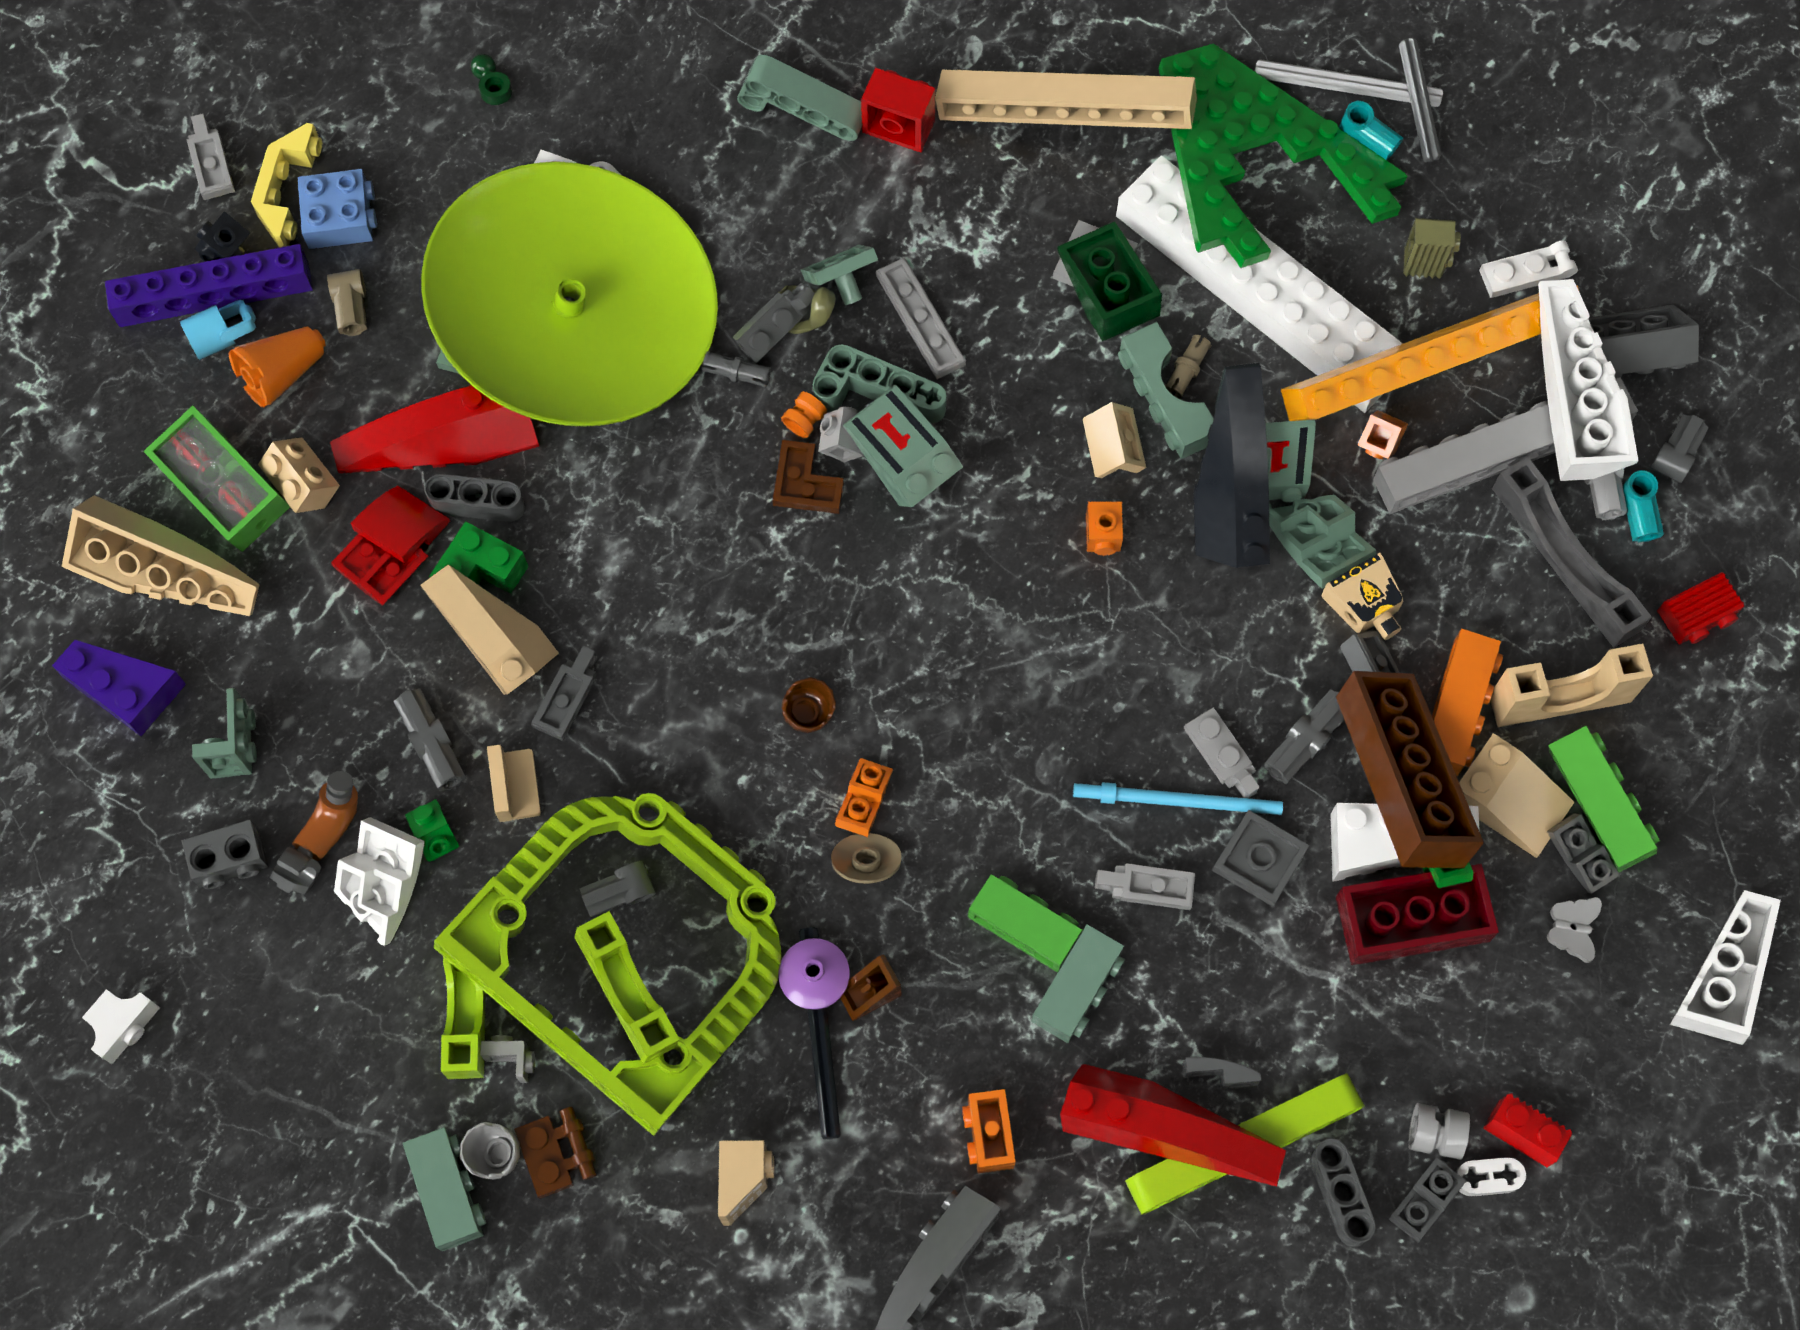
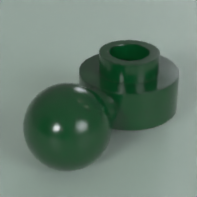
(484, 68)

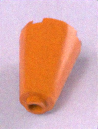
(276, 362)

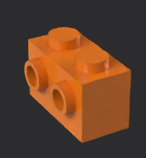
(991, 1131)

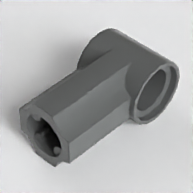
(1678, 453)
(627, 886)

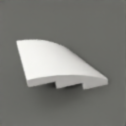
(380, 876)

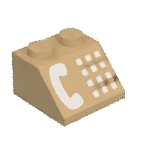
(742, 1176)

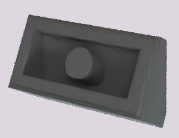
(1368, 653)

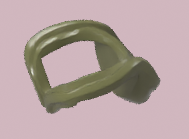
(821, 309)

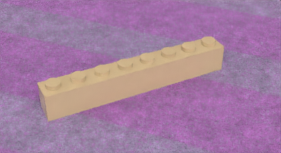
(1067, 98)

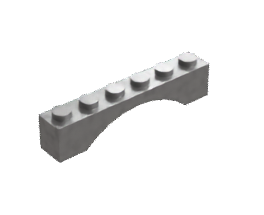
(1603, 598)

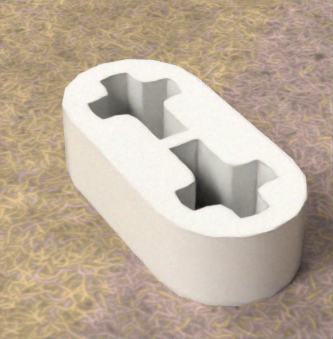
(1488, 1168)

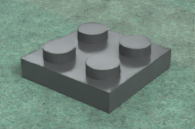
(1260, 858)

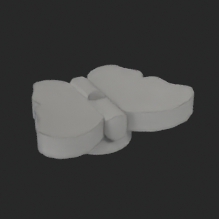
(1580, 916)

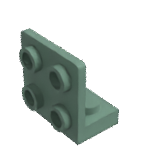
(230, 757)

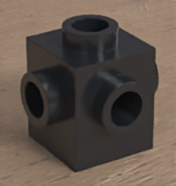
(221, 239)

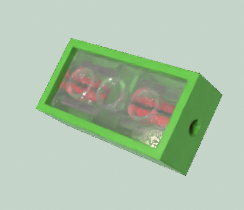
(217, 478)

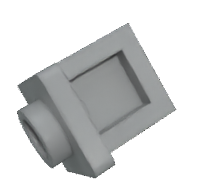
(504, 1049)

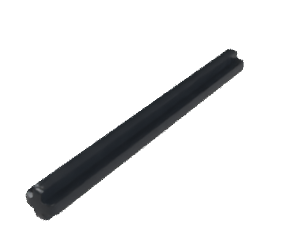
(822, 1058)

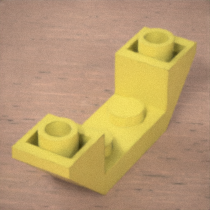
(297, 149)

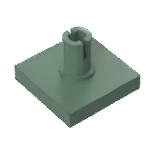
(840, 269)

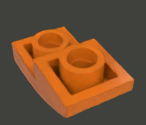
(863, 797)

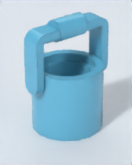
(209, 331)

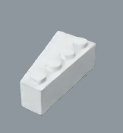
(1362, 841)
(1731, 977)

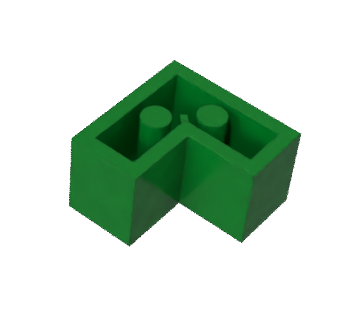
(484, 557)

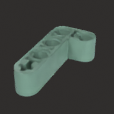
(800, 96)
(863, 364)

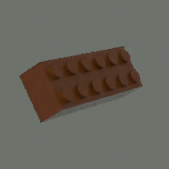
(1409, 770)

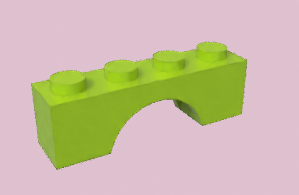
(616, 973)
(463, 1026)

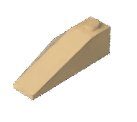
(495, 633)

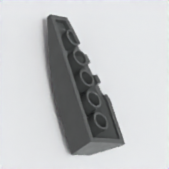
(938, 1257)

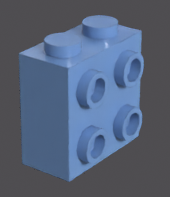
(336, 208)

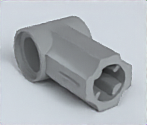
(1608, 495)

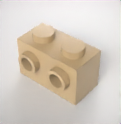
(298, 475)

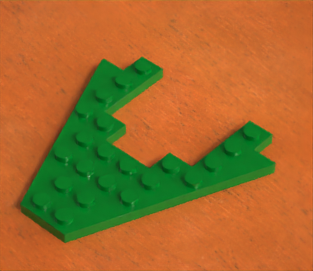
(1245, 111)

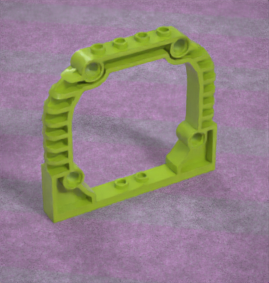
(479, 942)

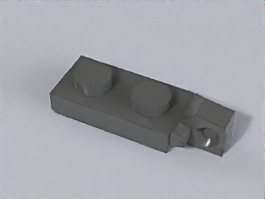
(773, 321)
(566, 695)

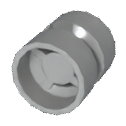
(1440, 1131)

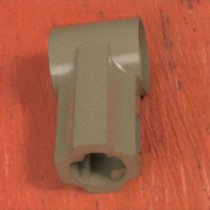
(347, 294)

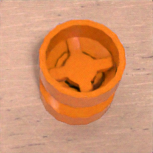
(804, 414)

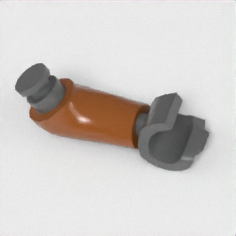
(332, 816)

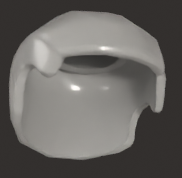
(490, 1150)

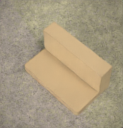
(1113, 440)
(513, 783)

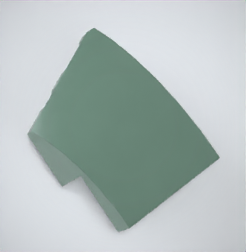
(1320, 537)

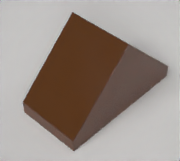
(871, 988)

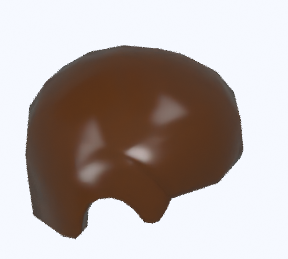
(808, 705)

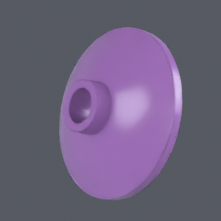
(815, 991)

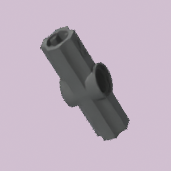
(429, 739)
(1305, 739)

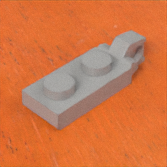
(209, 160)
(1222, 752)
(1149, 885)

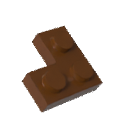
(800, 488)

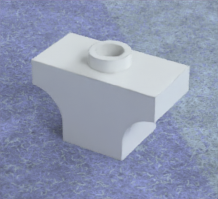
(118, 1022)

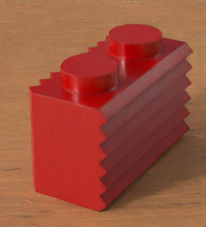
(1700, 609)
(1528, 1130)

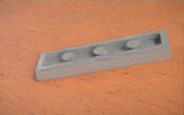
(920, 318)

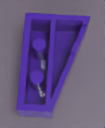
(120, 684)

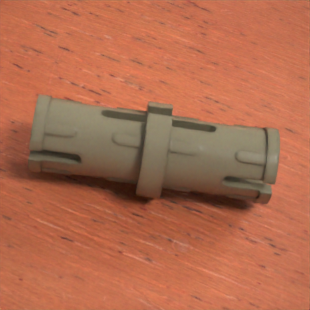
(1188, 366)

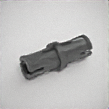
(736, 369)

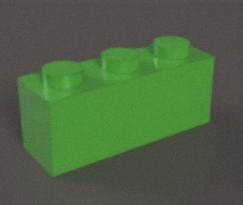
(1025, 922)

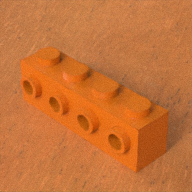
(1463, 693)

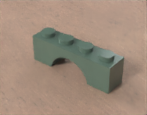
(1185, 423)

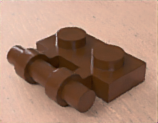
(544, 1155)

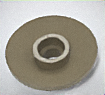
(866, 858)

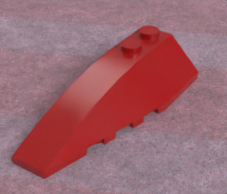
(436, 432)
(1164, 1124)

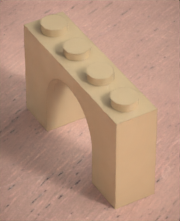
(1527, 696)

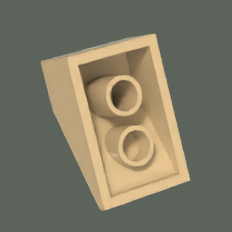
(1514, 795)

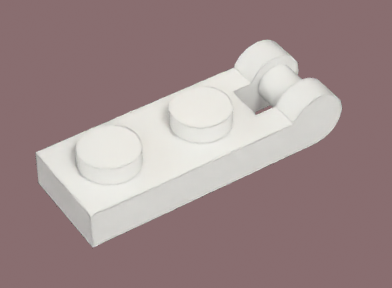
(1527, 269)

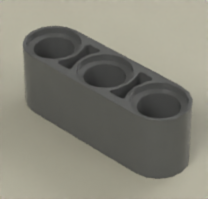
(463, 487)
(1344, 1174)

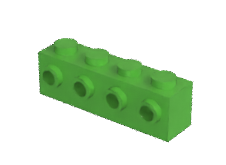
(1603, 799)

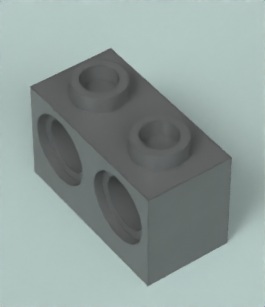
(224, 845)

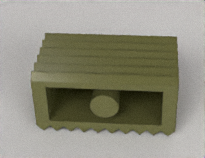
(1430, 247)

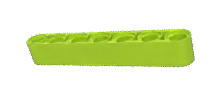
(1278, 1125)

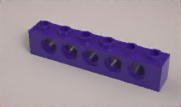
(208, 284)

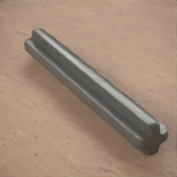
(1420, 100)

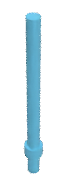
(1109, 793)

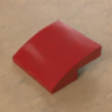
(399, 523)
(375, 569)

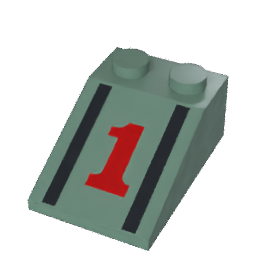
(902, 447)
(1290, 458)

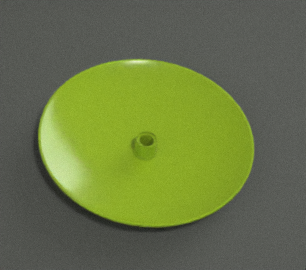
(577, 232)

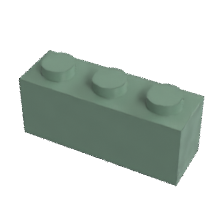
(1079, 984)
(444, 1189)

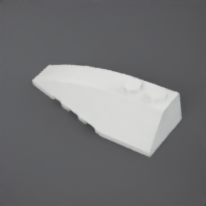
(1584, 400)

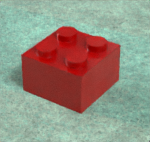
(898, 109)

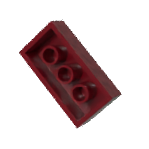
(1414, 916)

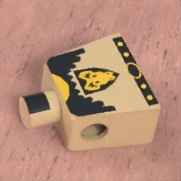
(1366, 597)

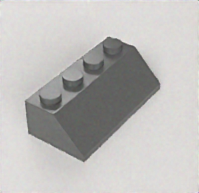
(1648, 339)

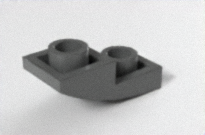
(1582, 854)
(1427, 1200)

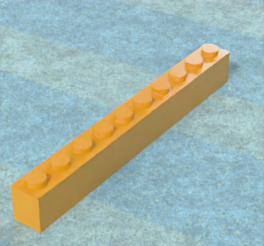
(1413, 360)

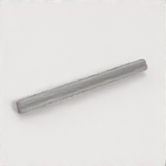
(1341, 81)

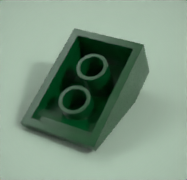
(1110, 281)

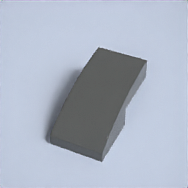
(1231, 1074)

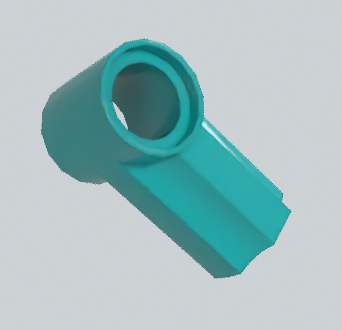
(1370, 130)
(1643, 509)

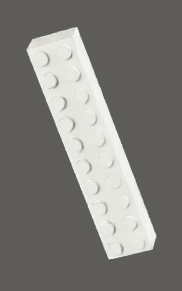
(1272, 295)

